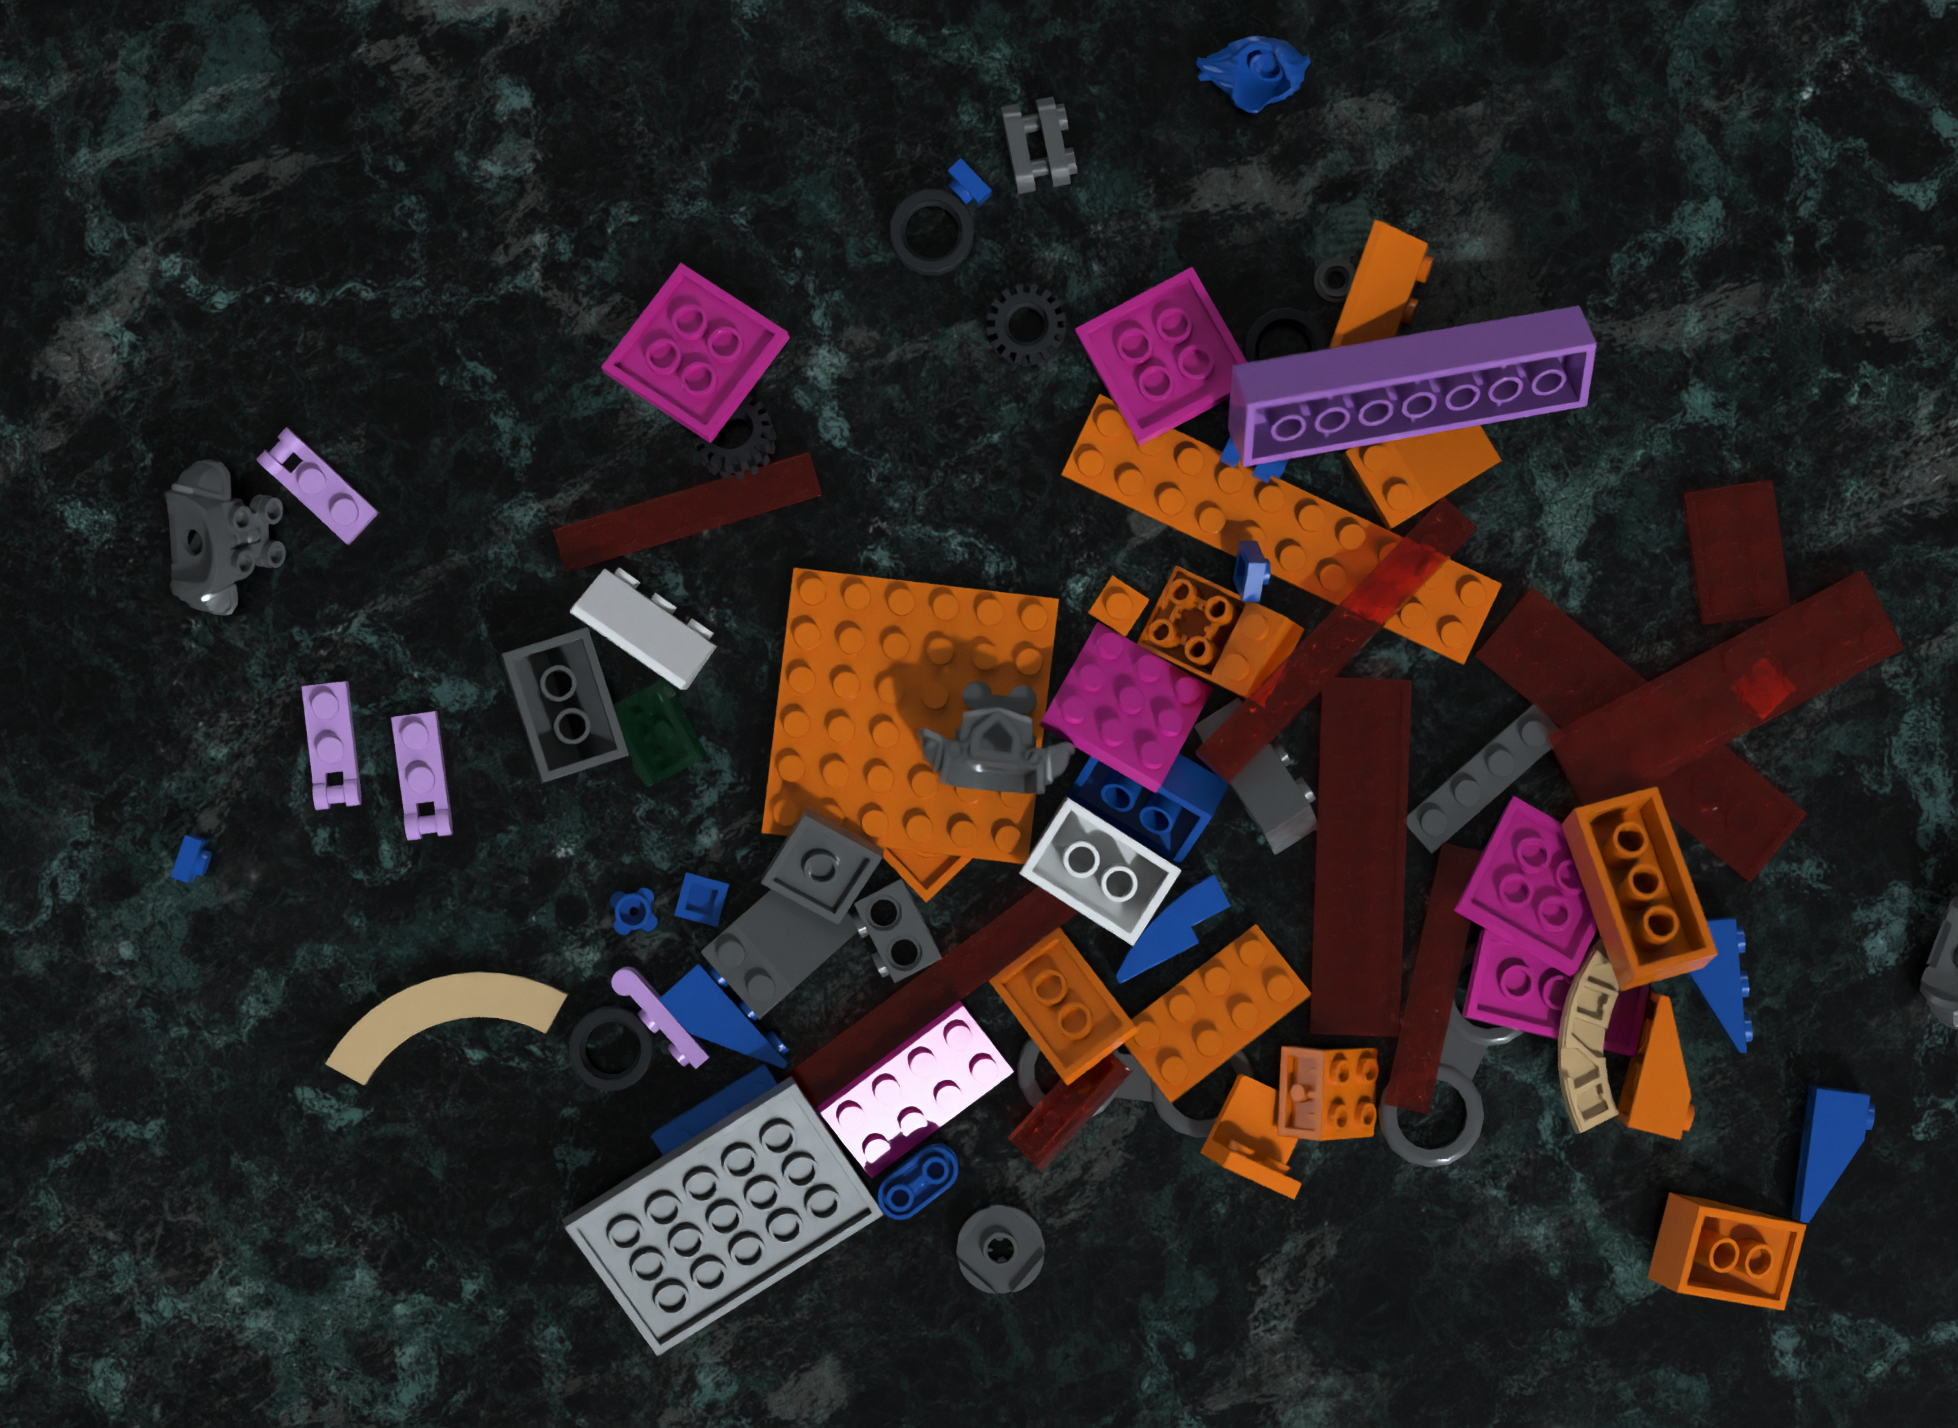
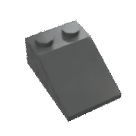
(774, 949)

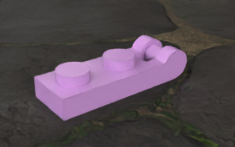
(319, 487)
(331, 743)
(422, 773)
(655, 1016)

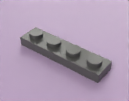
(1481, 779)

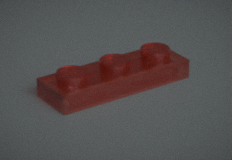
(1067, 1110)

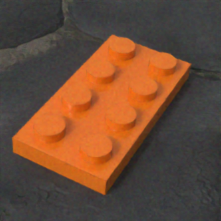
(1214, 1013)

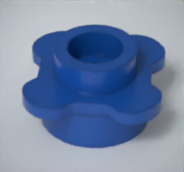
(624, 902)

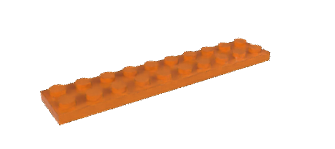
(1298, 532)

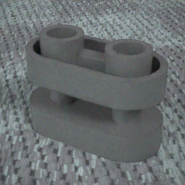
(1049, 120)

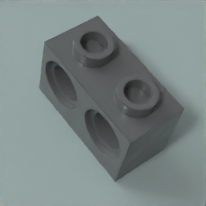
(907, 925)

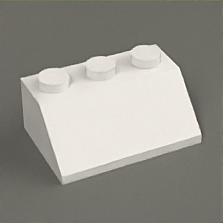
(645, 627)
(1099, 870)

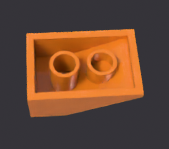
(1418, 470)
(1656, 1081)
(1726, 1252)

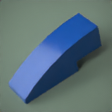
(1171, 927)

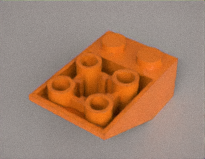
(1218, 634)

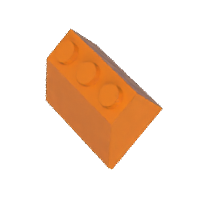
(1383, 287)

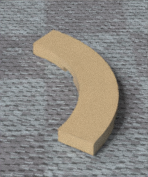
(440, 1001)
(1582, 1041)

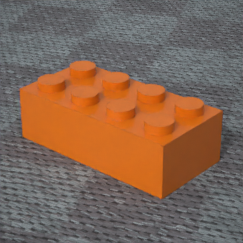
(1639, 888)

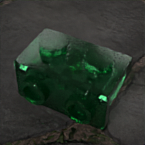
(658, 733)

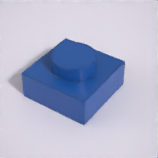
(967, 184)
(1250, 571)
(191, 859)
(702, 899)

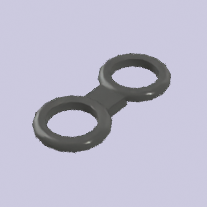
(1459, 1062)
(1135, 1087)

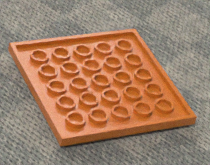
(869, 670)

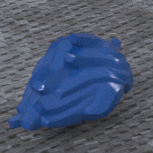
(1255, 71)

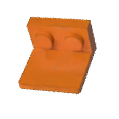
(1327, 1093)
(1248, 1138)

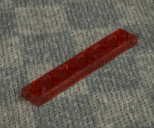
(687, 513)
(1432, 984)

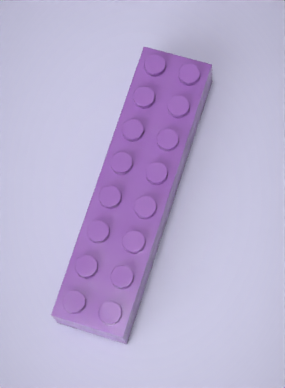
(1410, 385)

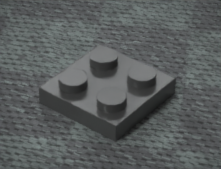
(822, 866)

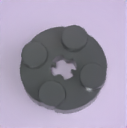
(1003, 1274)

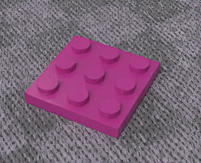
(695, 352)
(1163, 355)
(1126, 707)
(1531, 889)

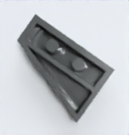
(1268, 790)

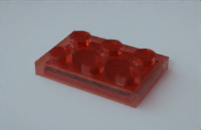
(1736, 552)

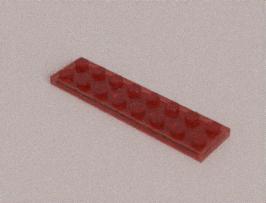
(1573, 674)
(1725, 691)
(1360, 857)

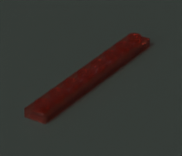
(1336, 641)
(929, 995)

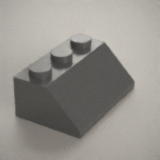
(564, 705)

